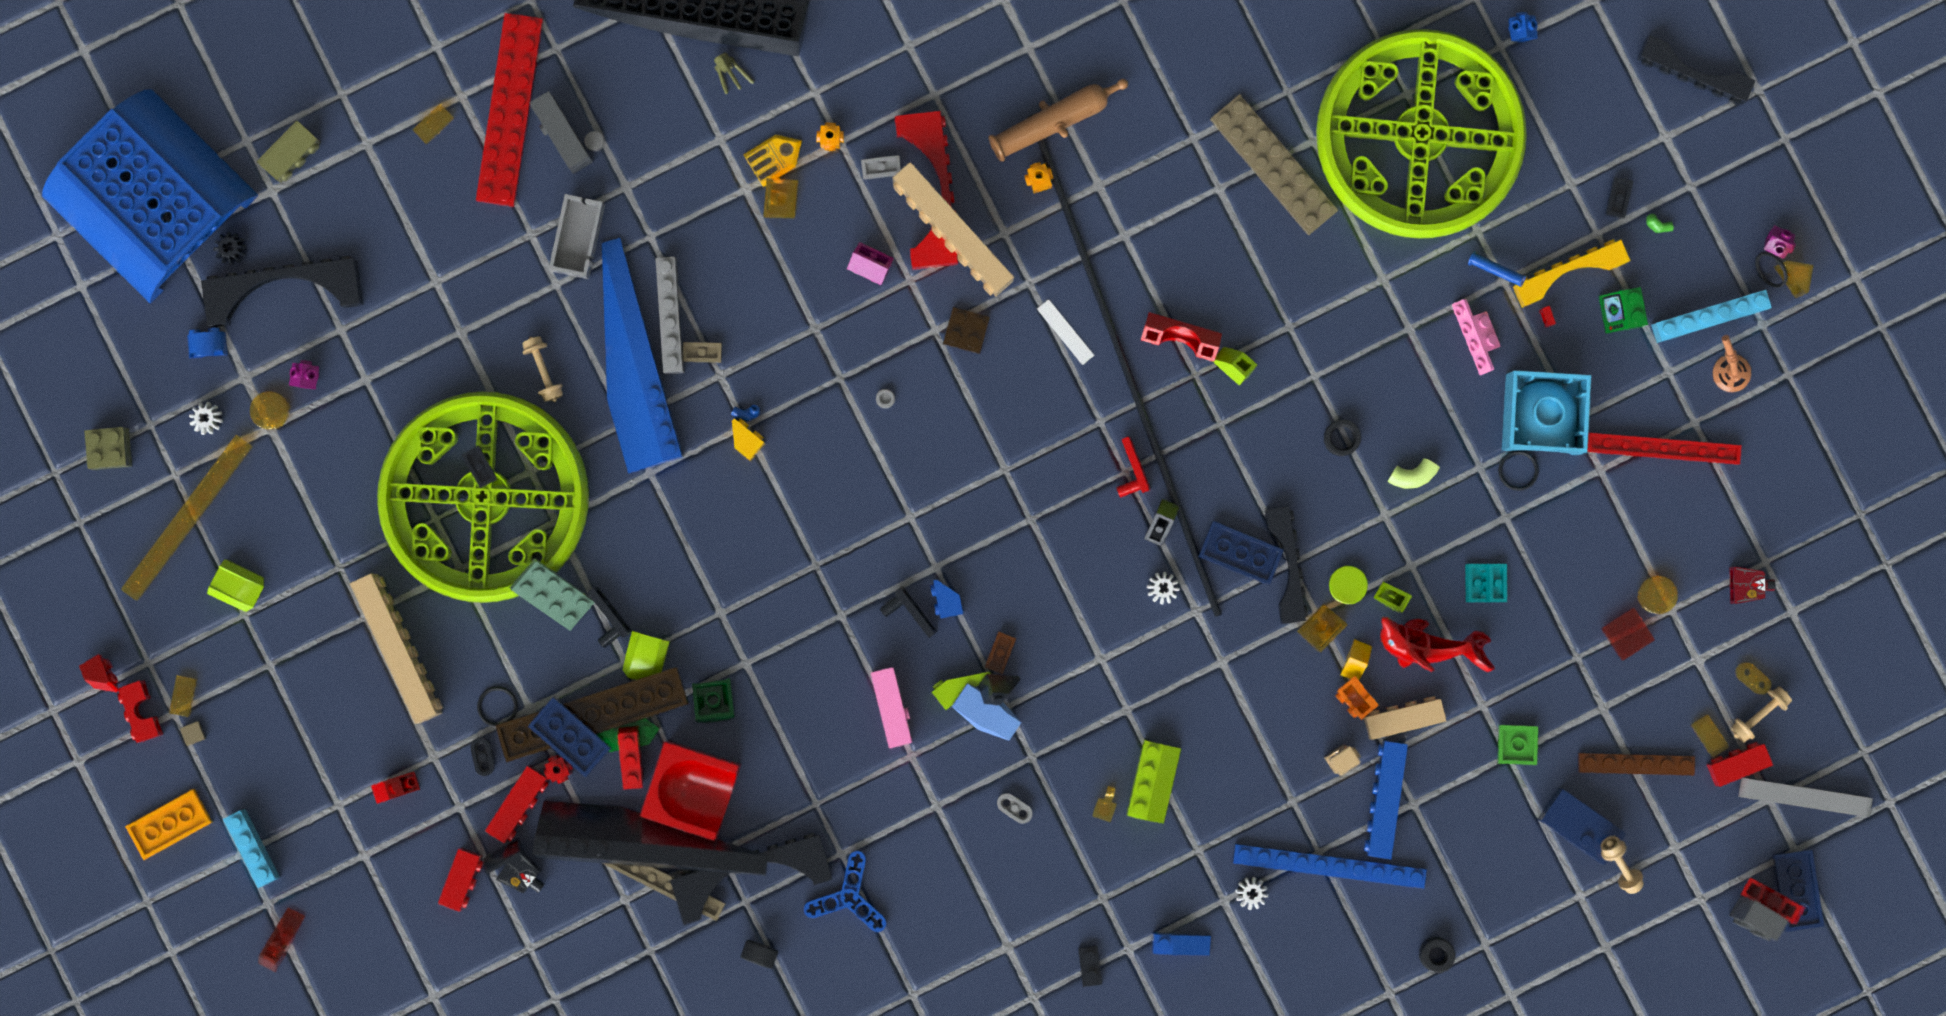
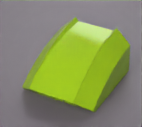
(236, 585)
(644, 656)

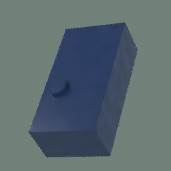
(1578, 824)

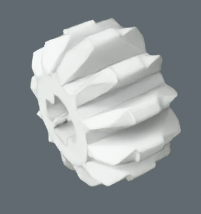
(213, 418)
(1169, 586)
(1255, 898)

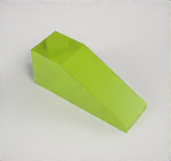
(948, 691)

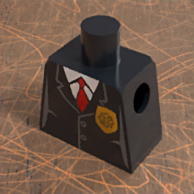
(521, 874)

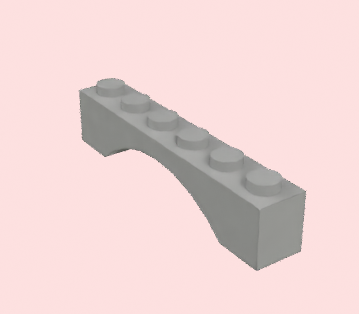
(669, 315)

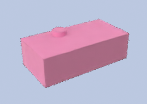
(891, 707)

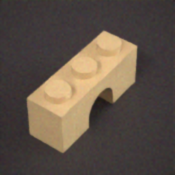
(1343, 759)

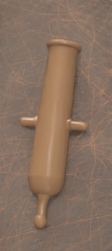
(1054, 118)

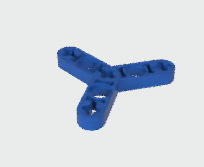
(840, 897)

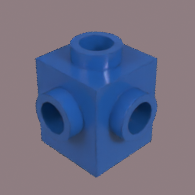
(1523, 27)

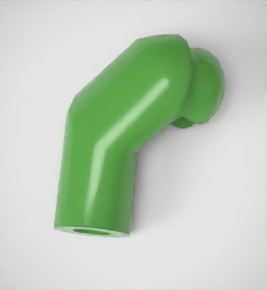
(1657, 226)

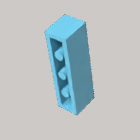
(251, 848)

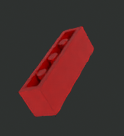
(517, 804)

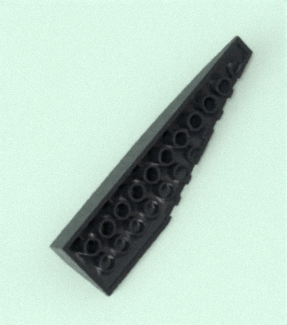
(751, 24)
(626, 838)

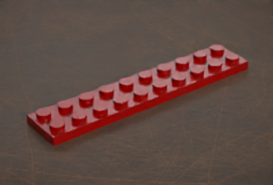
(509, 110)

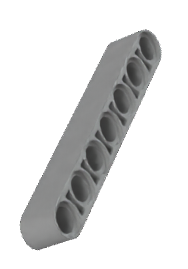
(1805, 797)

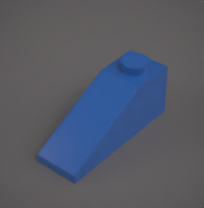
(1180, 944)

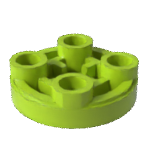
(1348, 585)

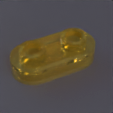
(1753, 679)

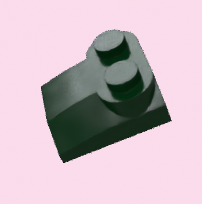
(713, 701)

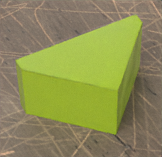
(1392, 597)

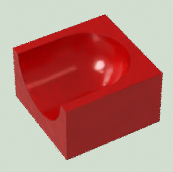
(690, 790)

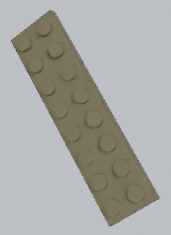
(1274, 165)

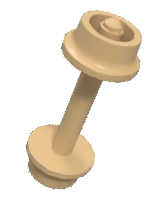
(533, 346)
(1779, 698)
(1613, 849)

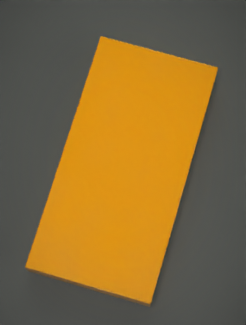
(169, 824)

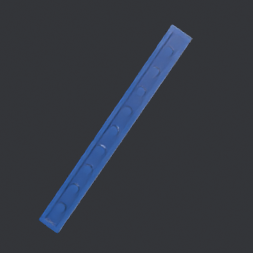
(1329, 866)

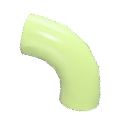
(1416, 477)

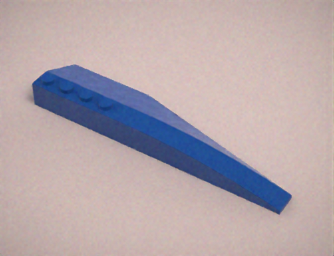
(632, 374)

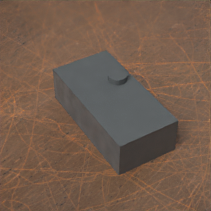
(560, 131)

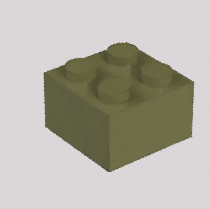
(108, 448)

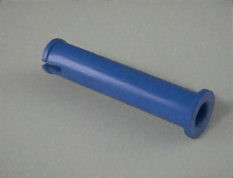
(1496, 269)

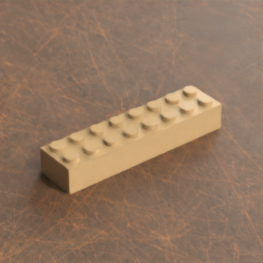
(952, 229)
(396, 648)

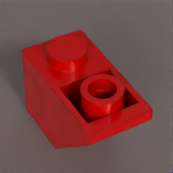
(99, 674)
(395, 787)

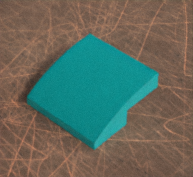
(1486, 582)

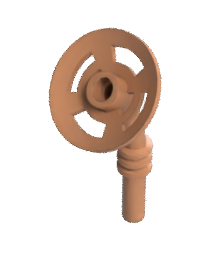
(1731, 370)

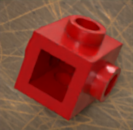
(565, 769)

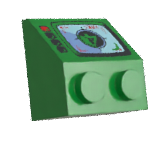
(1623, 310)

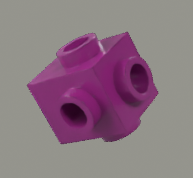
(1779, 242)
(304, 375)

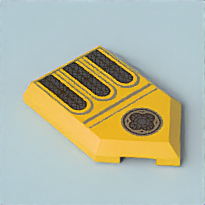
(773, 157)

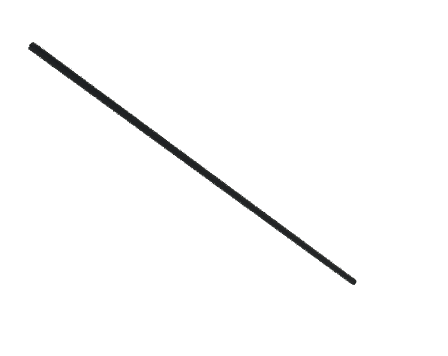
(1129, 377)

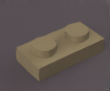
(702, 352)

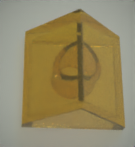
(780, 198)
(1798, 277)
(1322, 628)

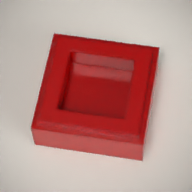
(1547, 316)

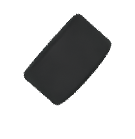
(759, 954)
(1449, 955)

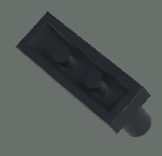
(903, 598)
(619, 627)

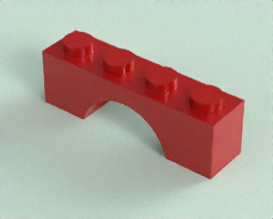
(1201, 340)

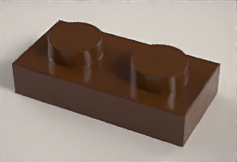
(1000, 652)

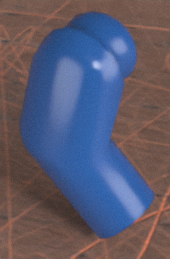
(748, 414)

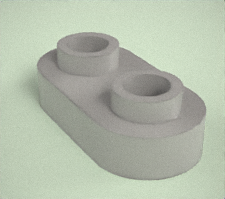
(1014, 808)

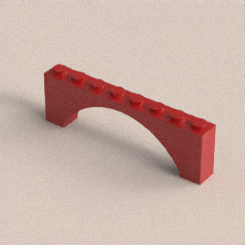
(926, 133)

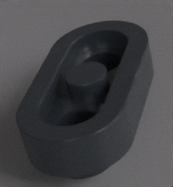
(480, 757)

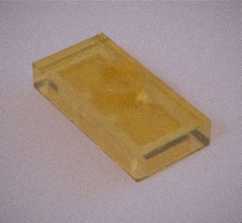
(433, 123)
(183, 696)

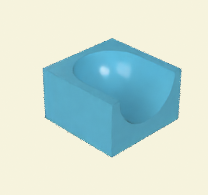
(1546, 412)

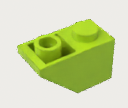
(1235, 364)

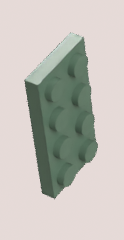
(552, 594)

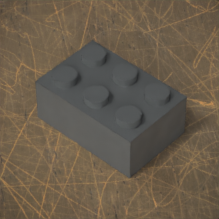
(1758, 919)

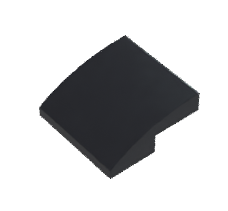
(503, 856)

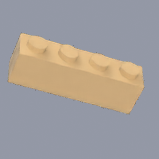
(1404, 719)

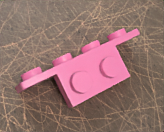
(1478, 335)

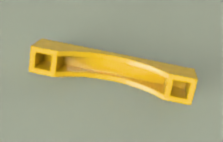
(1606, 258)

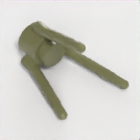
(724, 63)

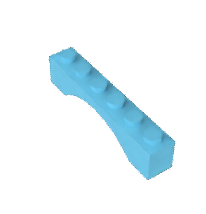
(1711, 316)

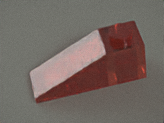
(280, 940)

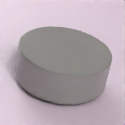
(594, 141)
(885, 398)

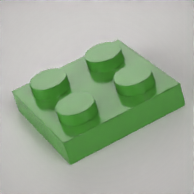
(1517, 744)

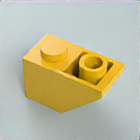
(745, 441)

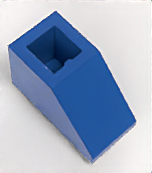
(947, 600)

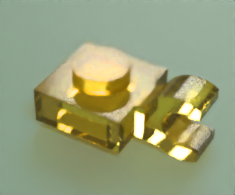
(1105, 807)

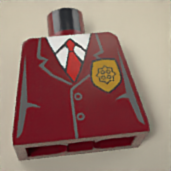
(1748, 585)

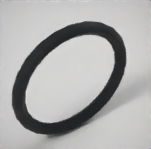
(1779, 262)
(1501, 473)
(494, 689)

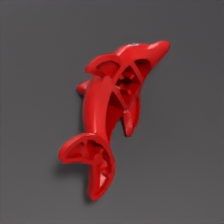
(1415, 646)

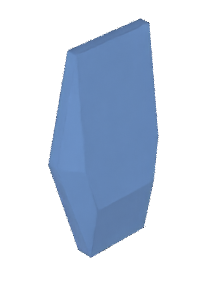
(986, 717)

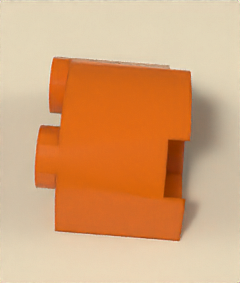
(1356, 698)

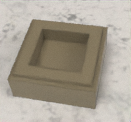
(193, 733)

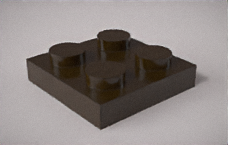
(966, 330)

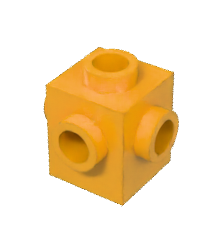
(830, 144)
(1039, 184)

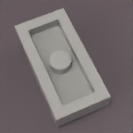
(880, 167)

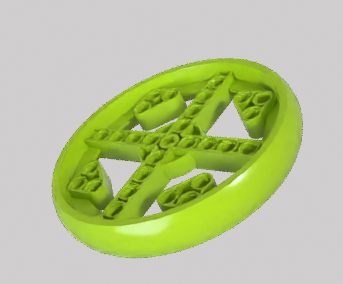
(1476, 65)
(412, 443)

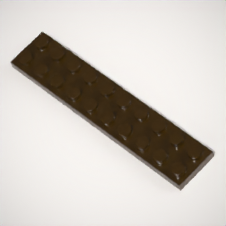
(601, 711)

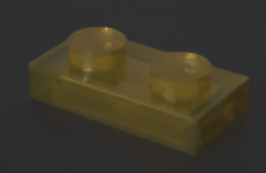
(1710, 735)

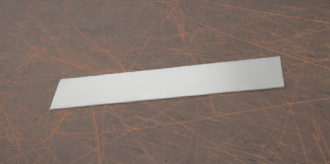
(1065, 332)

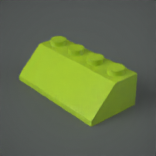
(1153, 781)

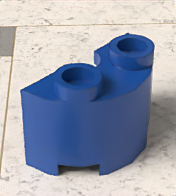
(207, 343)

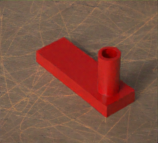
(1141, 482)

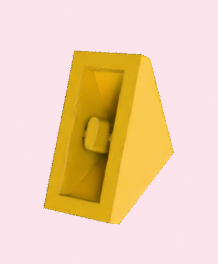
(1356, 660)

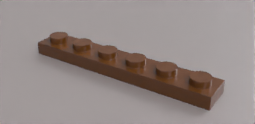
(1636, 764)

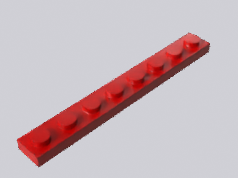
(1664, 448)

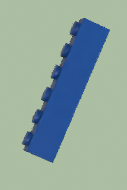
(1386, 799)

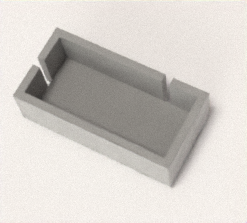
(576, 236)

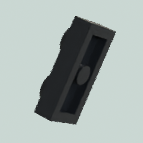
(1619, 198)
(479, 467)
(1090, 966)

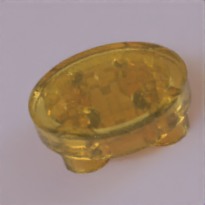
(269, 410)
(1657, 595)

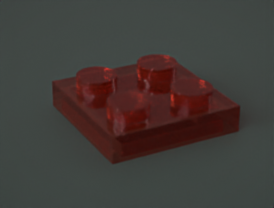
(1627, 634)

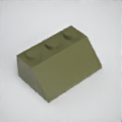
(289, 152)

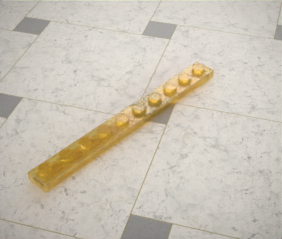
(186, 517)

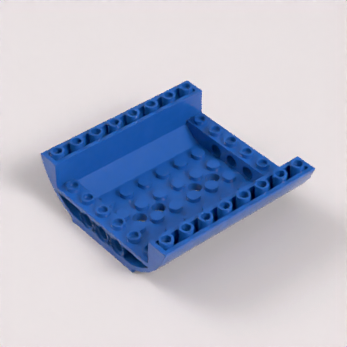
(165, 165)

